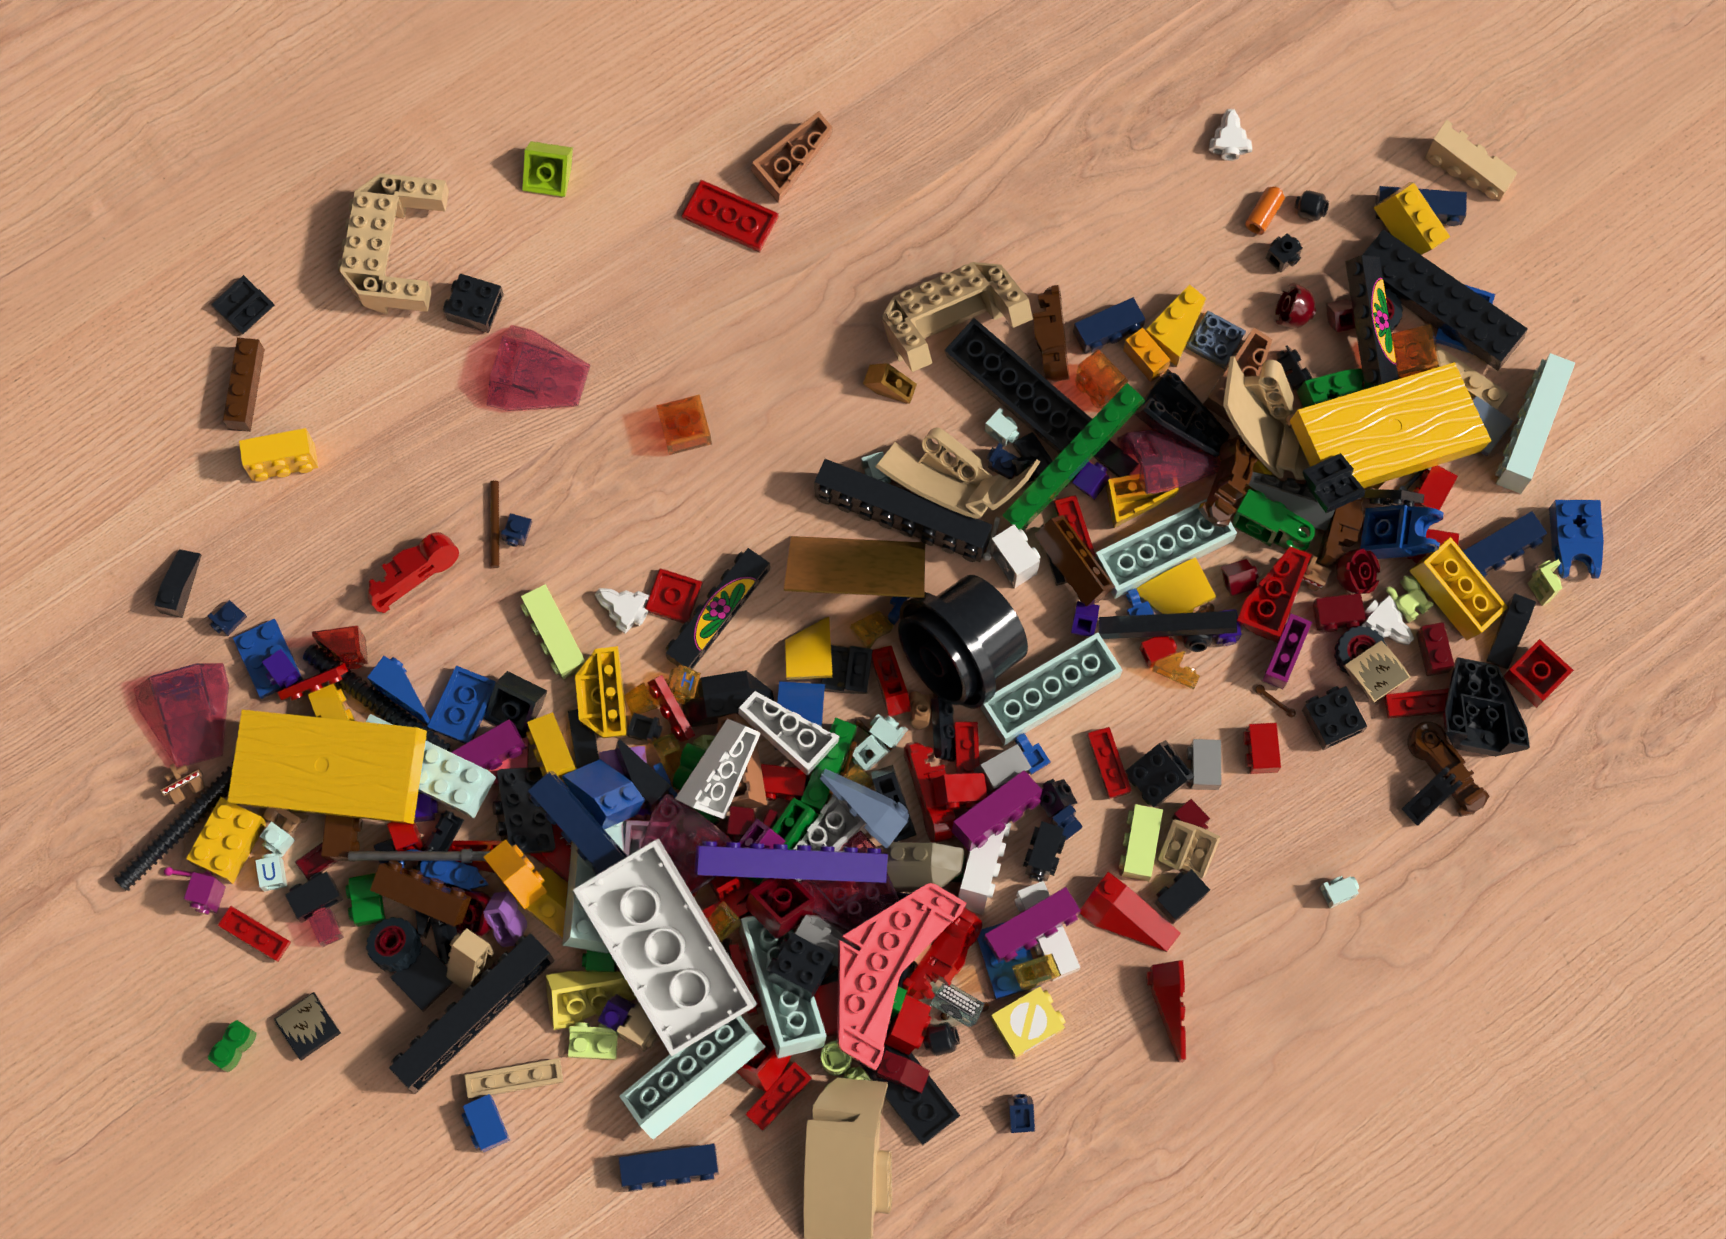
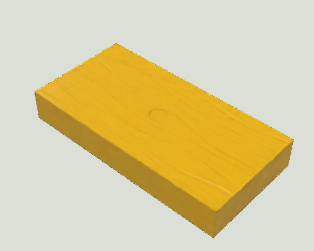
(1395, 426)
(327, 766)

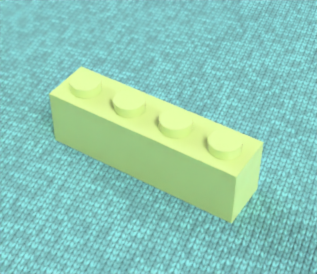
(553, 631)

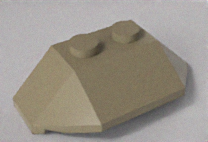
(922, 863)

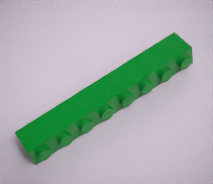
(1074, 457)

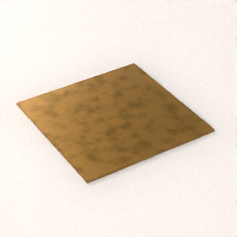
(855, 567)

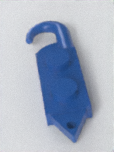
(452, 873)

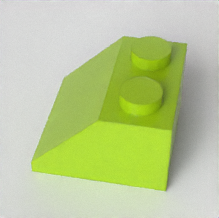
(547, 168)

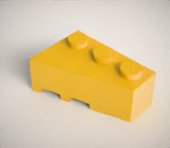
(1177, 323)

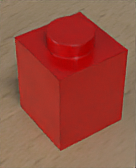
(1157, 649)

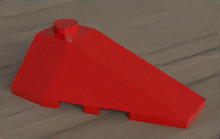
(1271, 601)
(1122, 911)
(765, 1066)

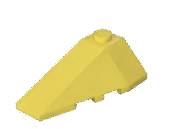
(582, 994)

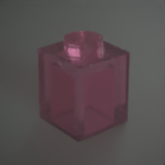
(325, 926)

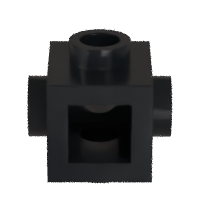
(1284, 252)
(1056, 796)

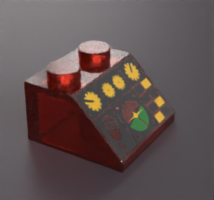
(344, 644)

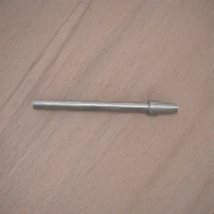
(465, 855)

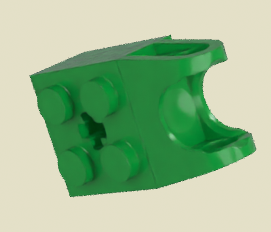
(1330, 387)
(1271, 522)

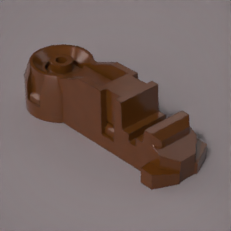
(1051, 335)
(1230, 481)
(1341, 531)
(1430, 743)

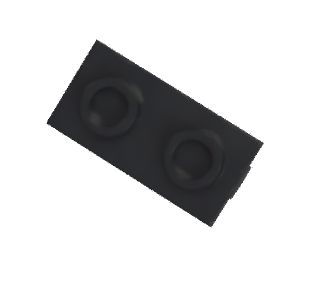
(1289, 361)
(446, 832)
(443, 936)

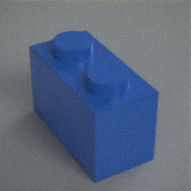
(485, 1123)

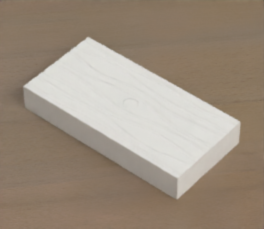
(665, 947)

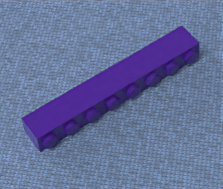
(791, 863)

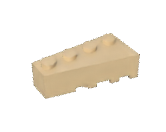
(1470, 162)

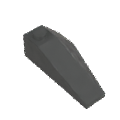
(1294, 496)

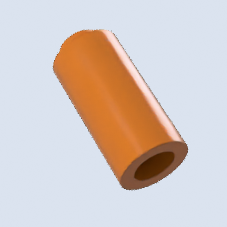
(1265, 210)

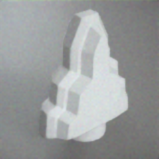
(1230, 138)
(624, 607)
(1388, 621)

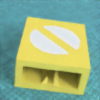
(1028, 1022)

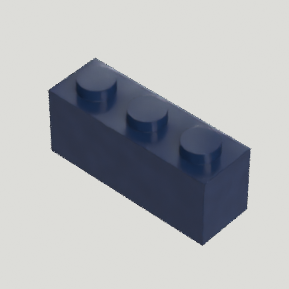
(1109, 325)

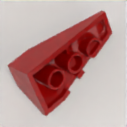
(1167, 987)

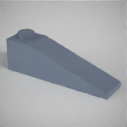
(881, 814)

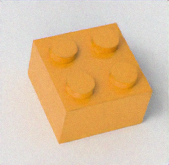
(516, 873)

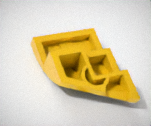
(1178, 589)
(809, 652)

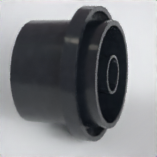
(962, 640)

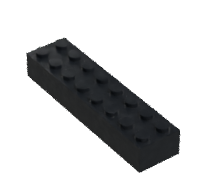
(1446, 302)
(1017, 386)
(902, 511)
(471, 1013)

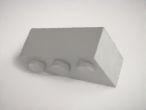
(823, 934)

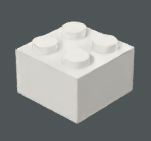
(1015, 555)

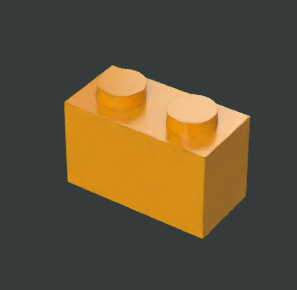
(1146, 354)

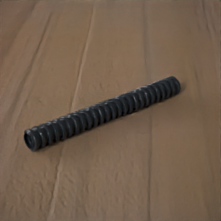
(366, 694)
(175, 831)

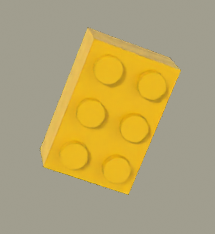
(278, 454)
(226, 840)

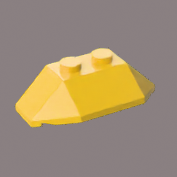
(602, 693)

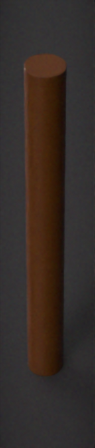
(494, 524)

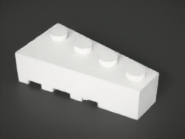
(720, 770)
(980, 870)

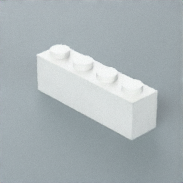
(1056, 944)

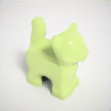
(1413, 599)

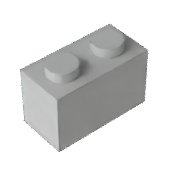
(1205, 764)
(1003, 768)

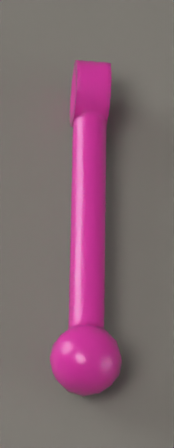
(168, 871)

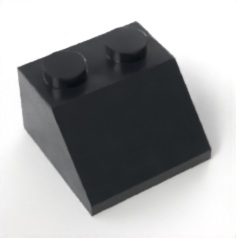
(515, 701)

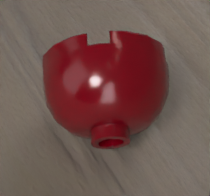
(1295, 307)
(1358, 571)
(474, 917)

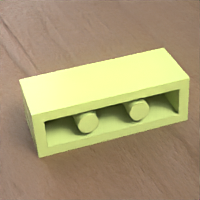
(1141, 842)

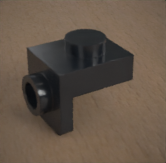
(644, 728)

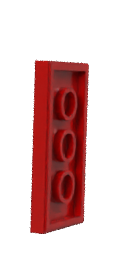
(730, 215)

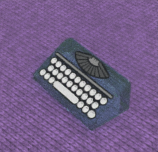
(958, 1004)

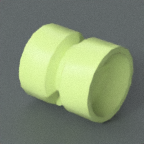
(834, 1060)

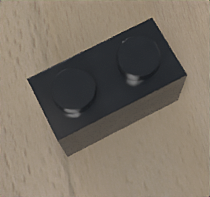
(313, 895)
(1181, 896)

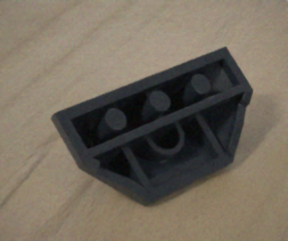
(722, 696)

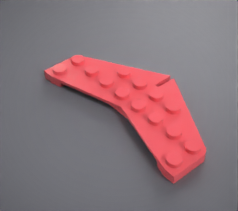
(872, 973)

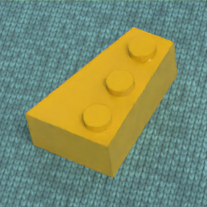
(1129, 499)
(329, 703)
(550, 746)

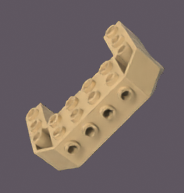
(370, 238)
(948, 302)

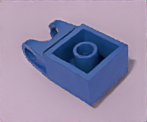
(1399, 531)
(1574, 542)

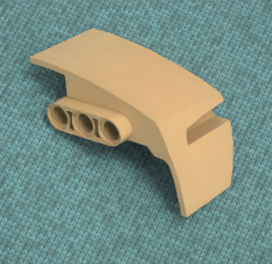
(1258, 413)
(947, 478)
(843, 1164)

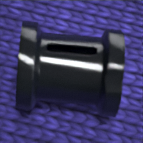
(1022, 464)

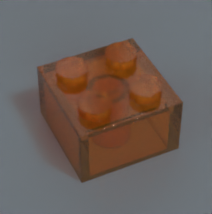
(1415, 350)
(1099, 379)
(684, 424)

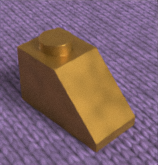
(889, 382)

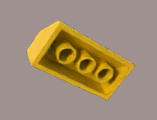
(1459, 589)

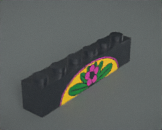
(1371, 320)
(718, 610)

